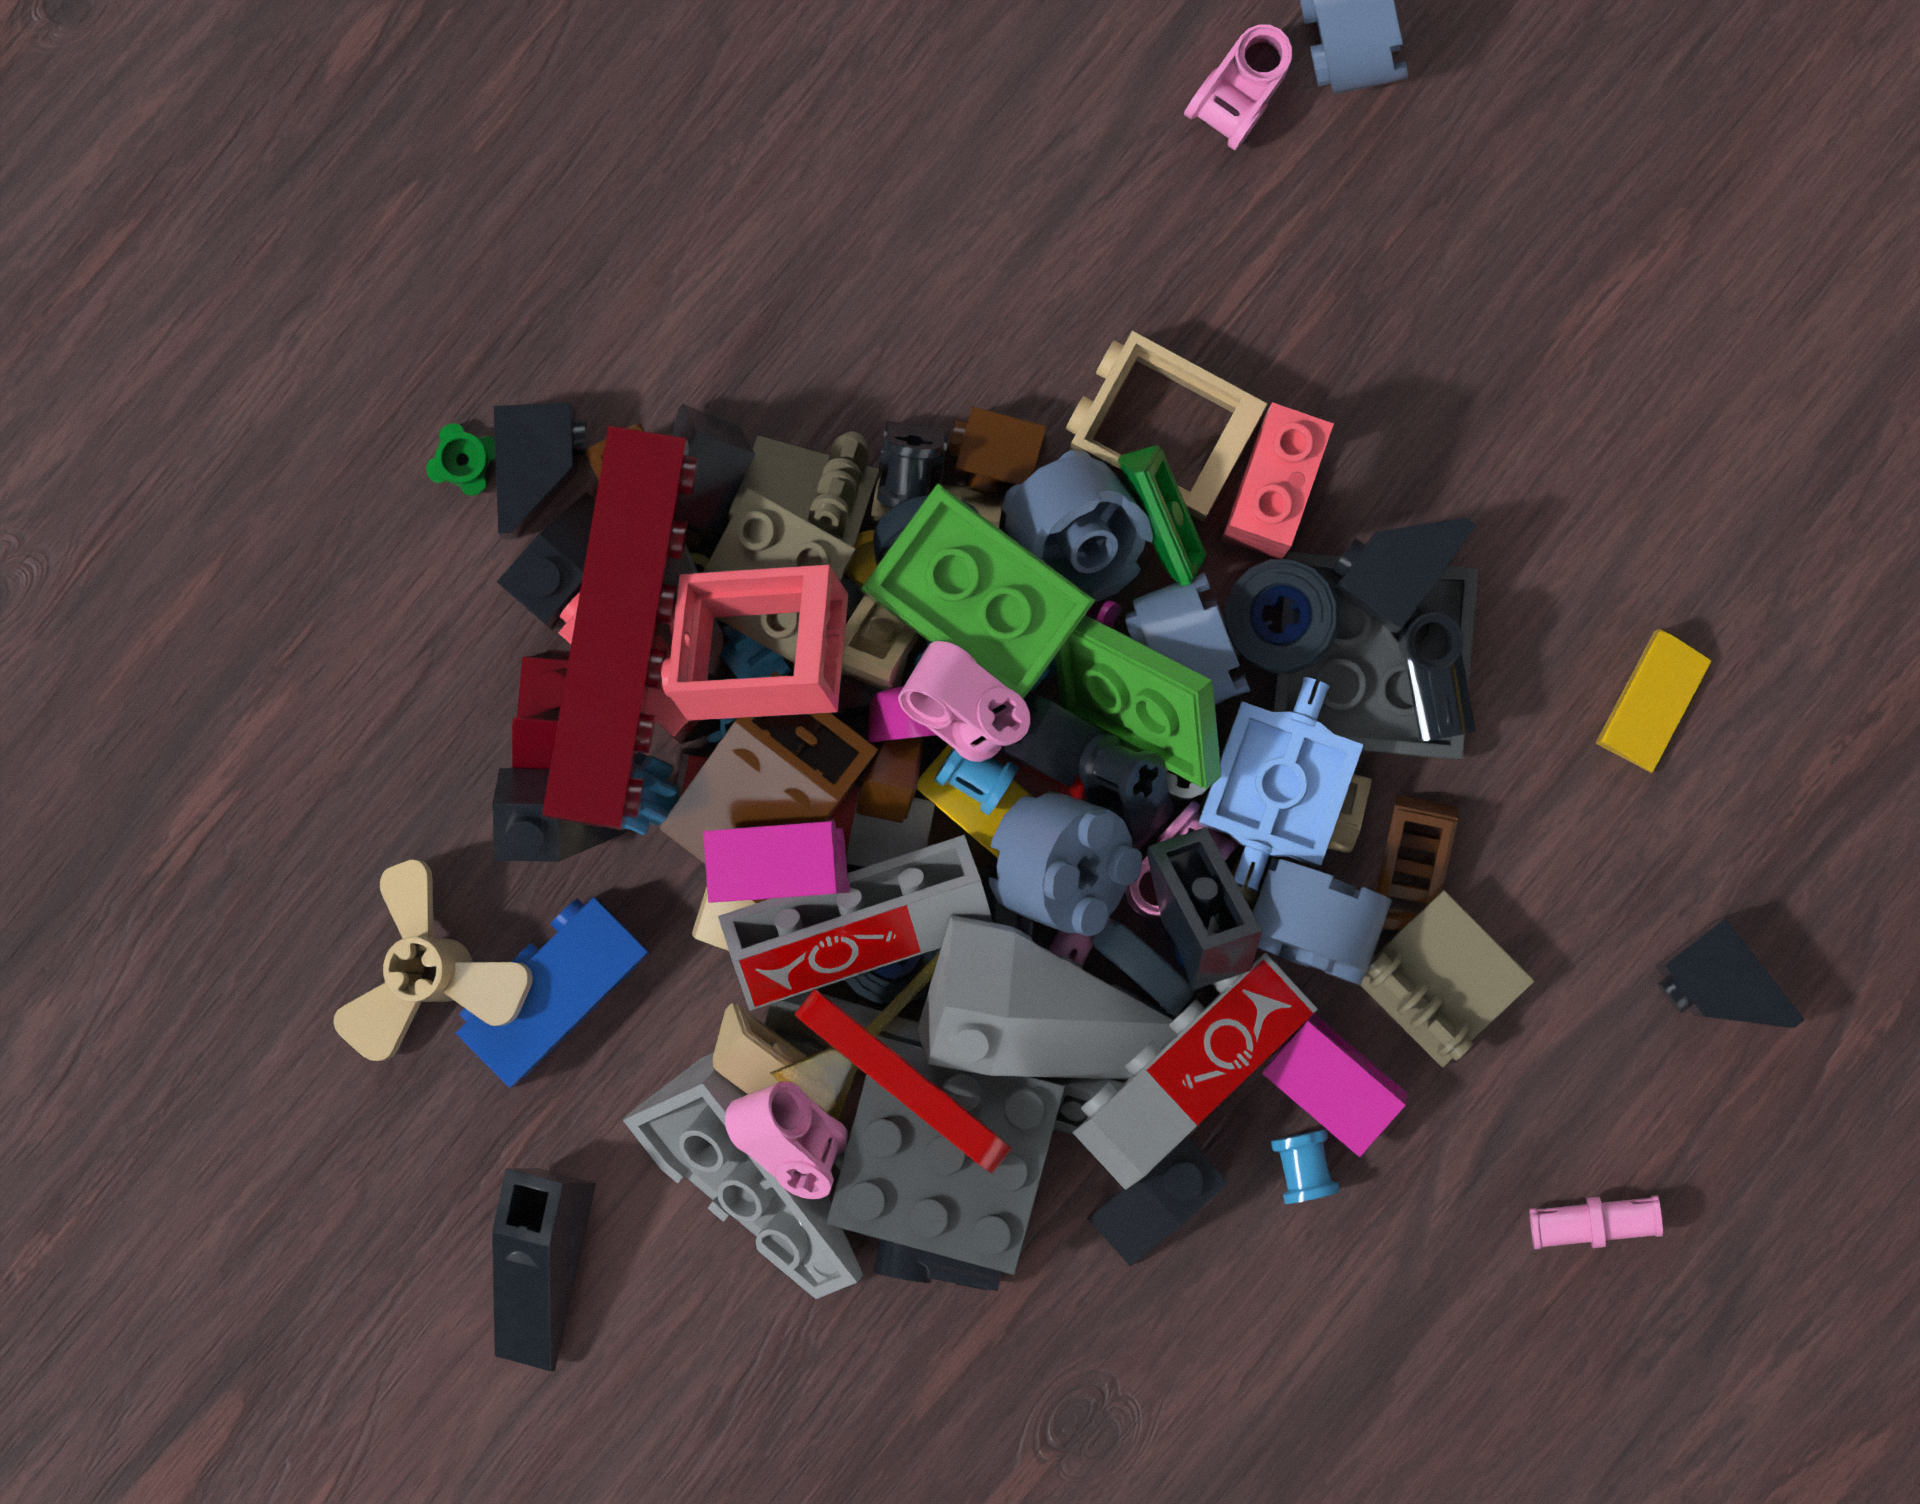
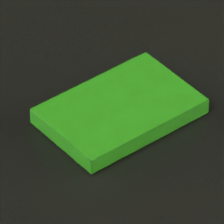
(979, 589)
(1141, 699)

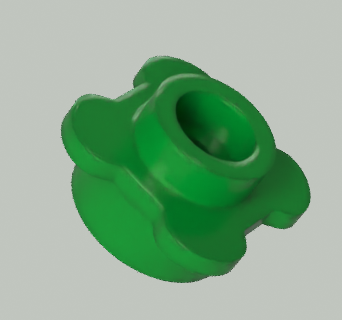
(445, 466)

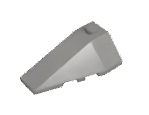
(1025, 1012)
(688, 1137)

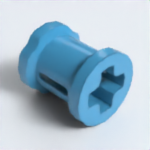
(979, 780)
(1305, 1166)

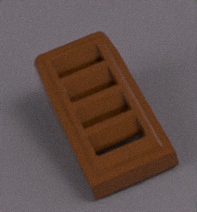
(891, 780)
(1426, 813)

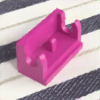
(775, 862)
(1336, 1084)

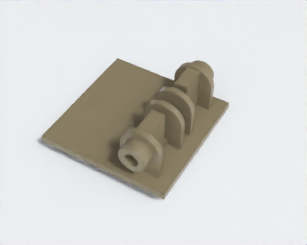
(815, 486)
(773, 537)
(1444, 979)

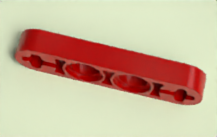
(903, 1081)

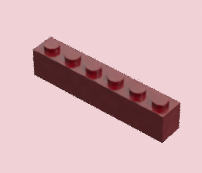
(618, 628)

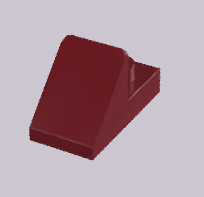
(537, 712)

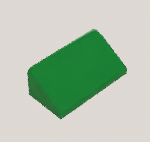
(1172, 527)

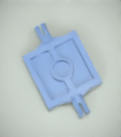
(1281, 784)

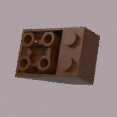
(770, 776)

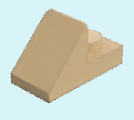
(876, 646)

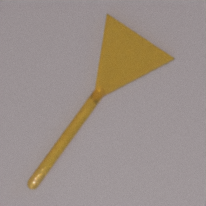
(829, 1074)

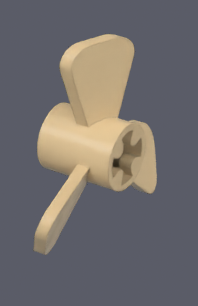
(382, 1016)

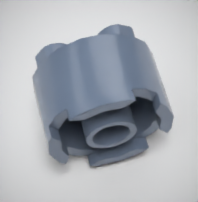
(1355, 43)
(1080, 523)
(1189, 632)
(1063, 862)
(1319, 920)

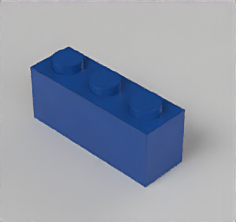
(569, 981)

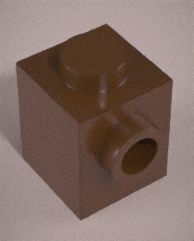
(995, 450)

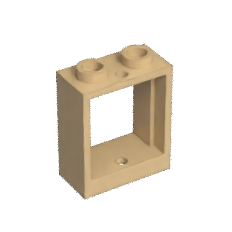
(1116, 368)

